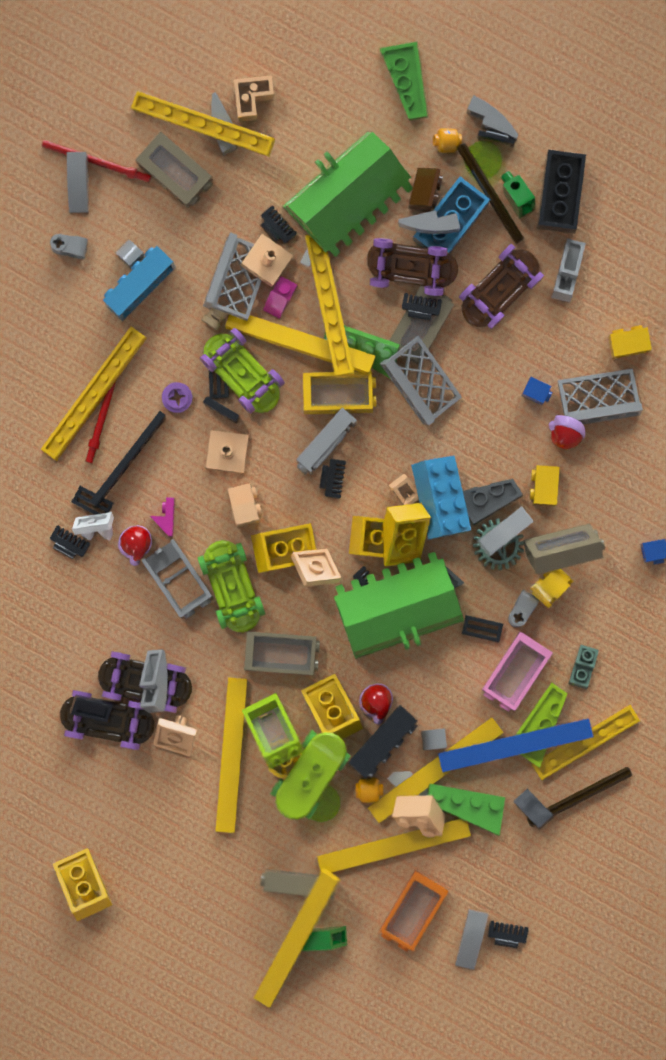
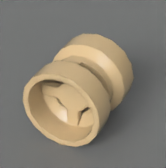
(217, 314)

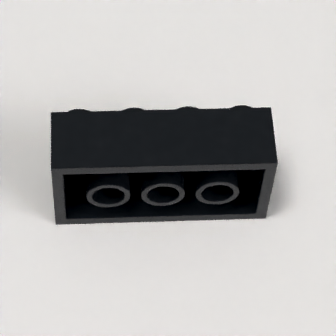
(561, 191)
(385, 738)

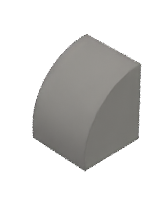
(129, 253)
(434, 739)

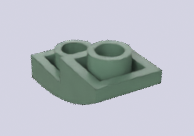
(583, 666)

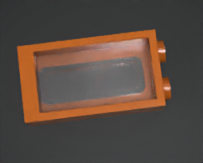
(413, 911)

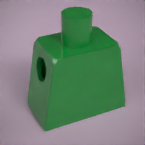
(518, 194)

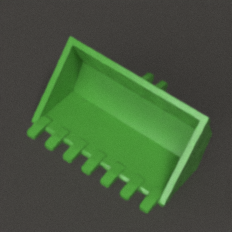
(348, 192)
(398, 606)

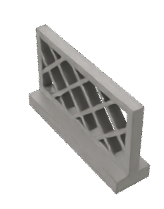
(221, 275)
(407, 390)
(606, 412)

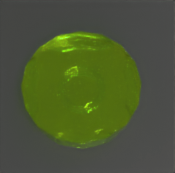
(487, 156)
(328, 805)

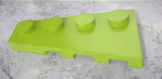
(543, 716)

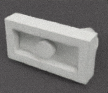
(89, 524)

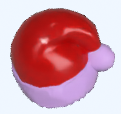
(566, 432)
(135, 543)
(376, 702)

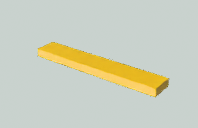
(601, 733)

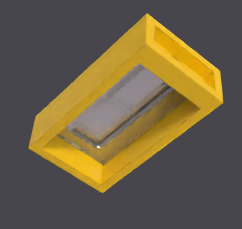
(328, 395)

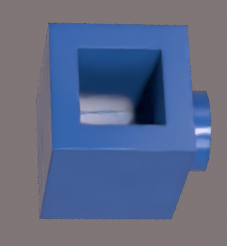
(537, 391)
(654, 551)

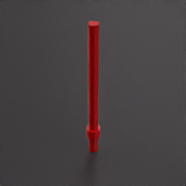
(131, 172)
(94, 443)

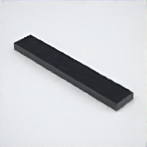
(128, 459)

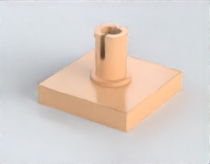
(266, 260)
(227, 451)
(316, 567)
(175, 736)

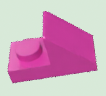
(279, 297)
(166, 522)

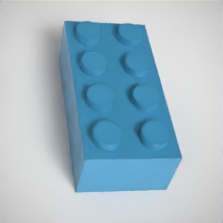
(468, 205)
(138, 283)
(441, 496)

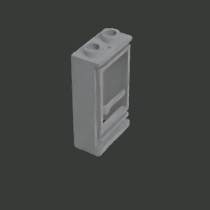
(325, 442)
(160, 560)

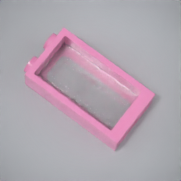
(516, 672)

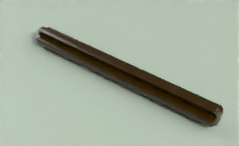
(489, 191)
(588, 792)

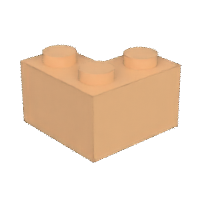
(251, 90)
(244, 505)
(420, 812)

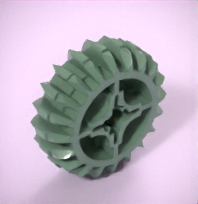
(505, 560)

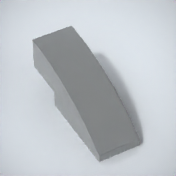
(219, 112)
(491, 117)
(78, 182)
(430, 223)
(568, 270)
(505, 531)
(154, 682)
(471, 939)

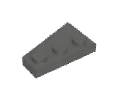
(489, 499)

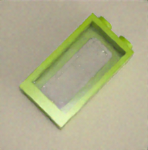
(273, 731)

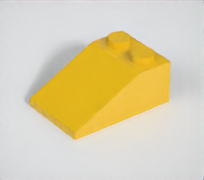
(404, 533)
(366, 536)
(276, 547)
(332, 707)
(82, 884)

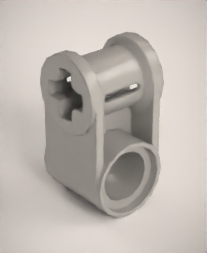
(72, 245)
(524, 606)

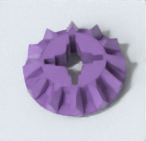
(181, 389)

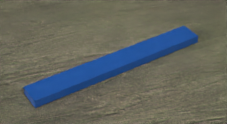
(515, 745)

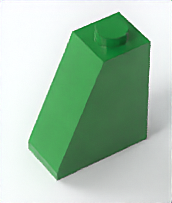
(326, 939)

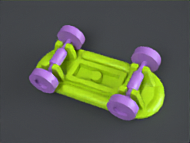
(241, 372)

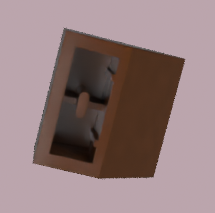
(424, 188)

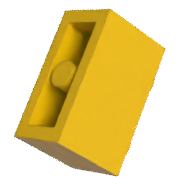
(629, 342)
(545, 485)

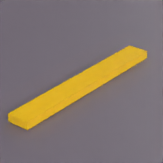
(203, 124)
(330, 309)
(296, 340)
(93, 393)
(231, 755)
(432, 771)
(390, 847)
(296, 938)

